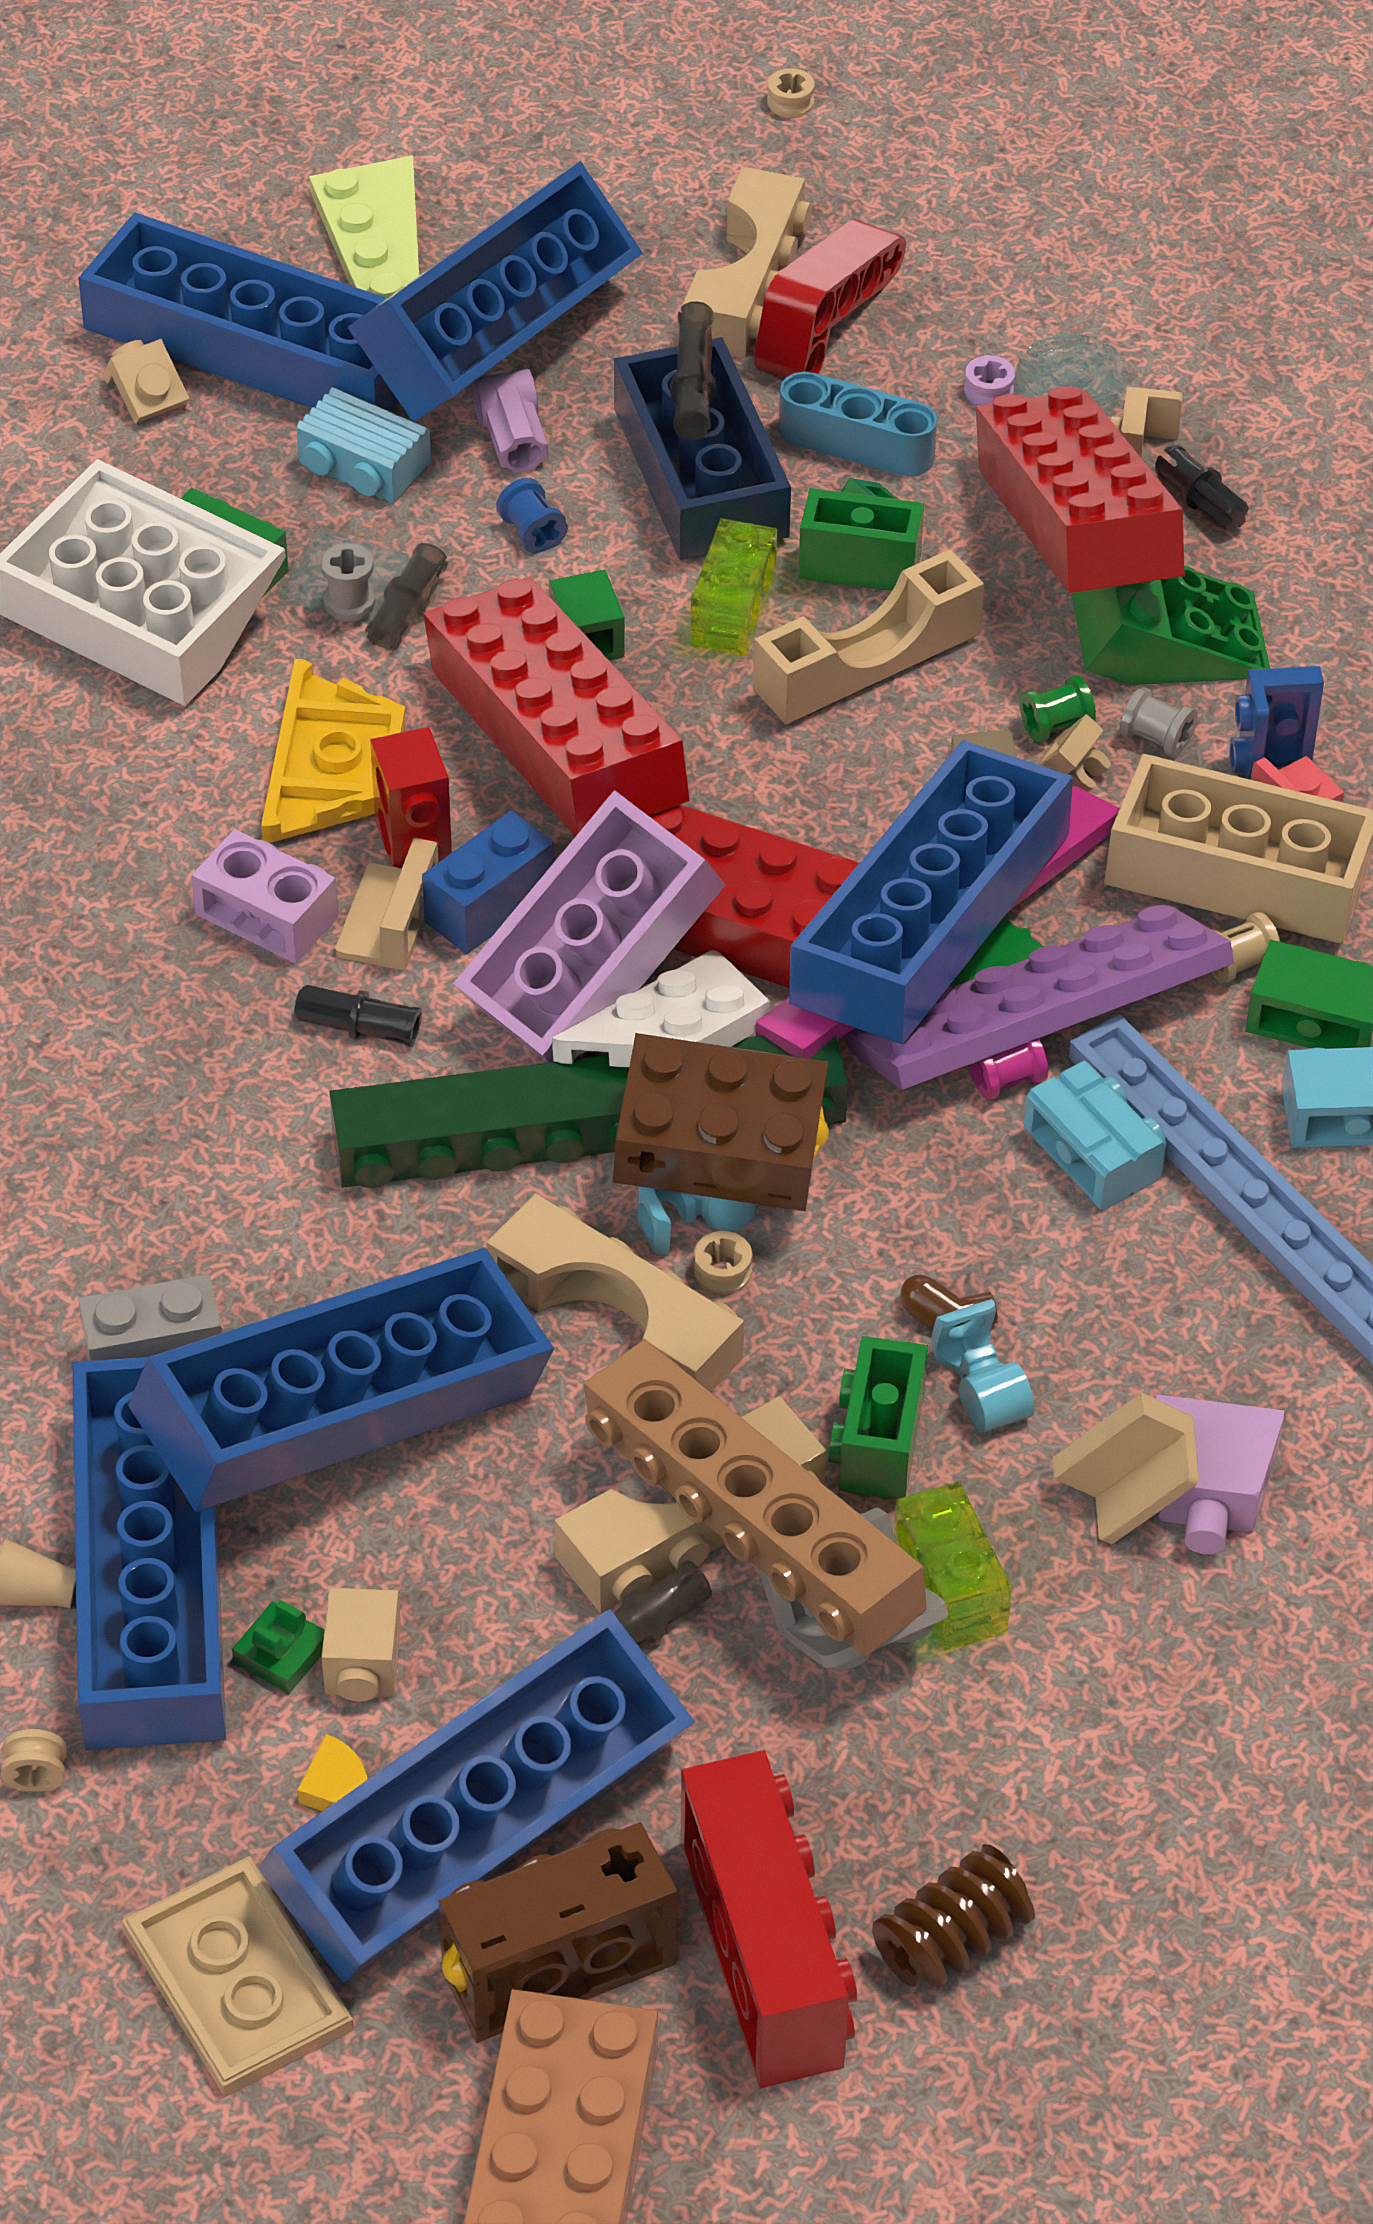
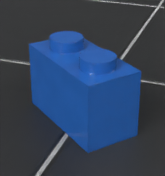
(485, 881)

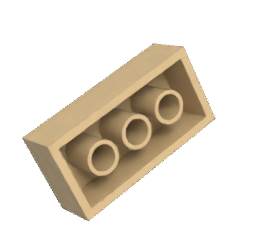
(1241, 847)

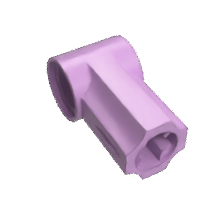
(509, 410)

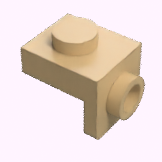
(145, 379)
(1149, 415)

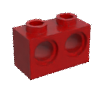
(410, 793)

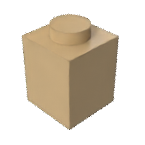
(361, 1643)

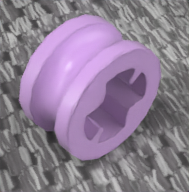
(984, 369)

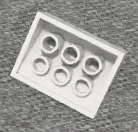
(137, 580)

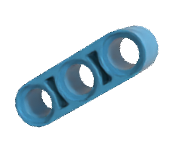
(857, 423)

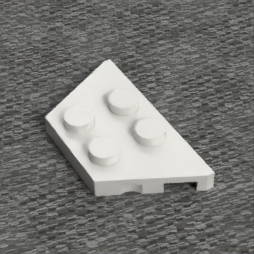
(694, 1003)

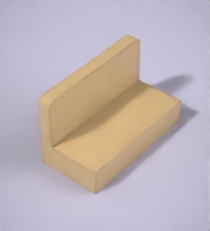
(388, 910)
(1132, 1464)

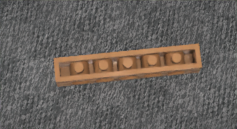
(755, 1498)

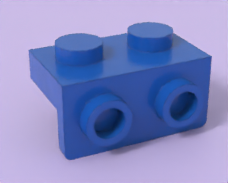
(1276, 717)

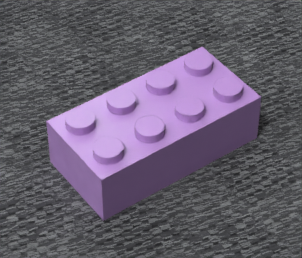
(590, 927)

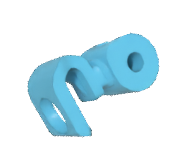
(718, 1213)
(988, 1390)

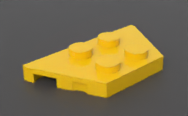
(325, 754)

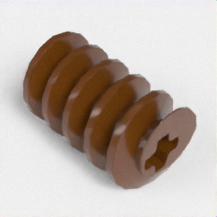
(953, 1914)

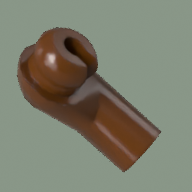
(928, 1299)

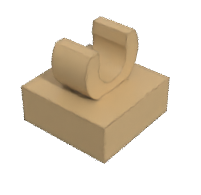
(1073, 753)

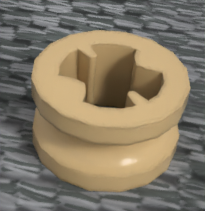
(791, 92)
(723, 1280)
(34, 1760)

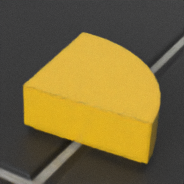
(331, 1774)

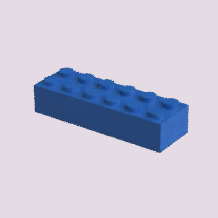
(495, 291)
(231, 313)
(930, 891)
(339, 1378)
(141, 1579)
(475, 1795)

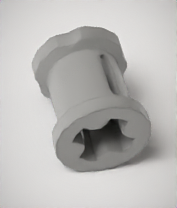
(347, 572)
(1158, 722)

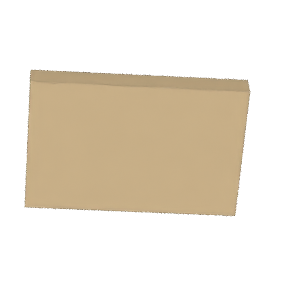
(237, 1976)

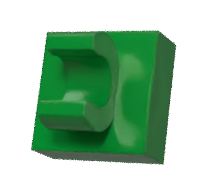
(280, 1646)

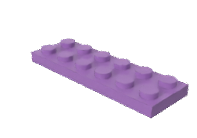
(1048, 993)

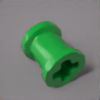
(1056, 708)

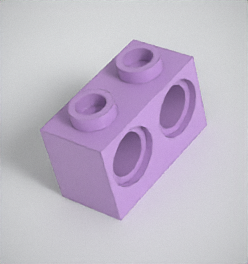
(265, 895)

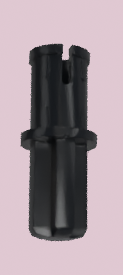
(1202, 488)
(358, 1014)

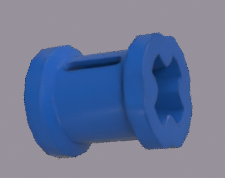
(526, 508)

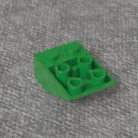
(1171, 630)

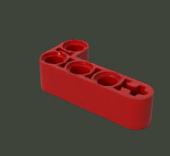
(820, 292)

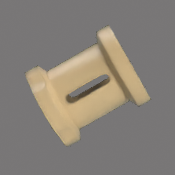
(1248, 945)

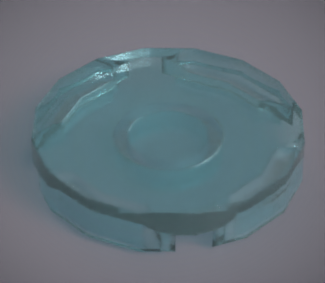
(1044, 369)

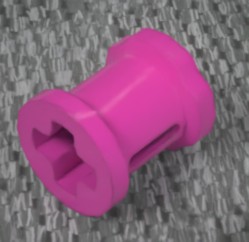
(1010, 1068)

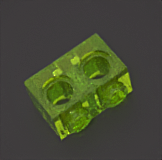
(733, 587)
(958, 1564)

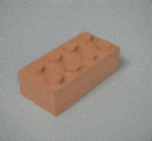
(564, 2112)

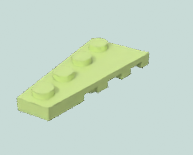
(371, 222)

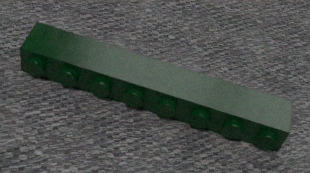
(502, 1117)

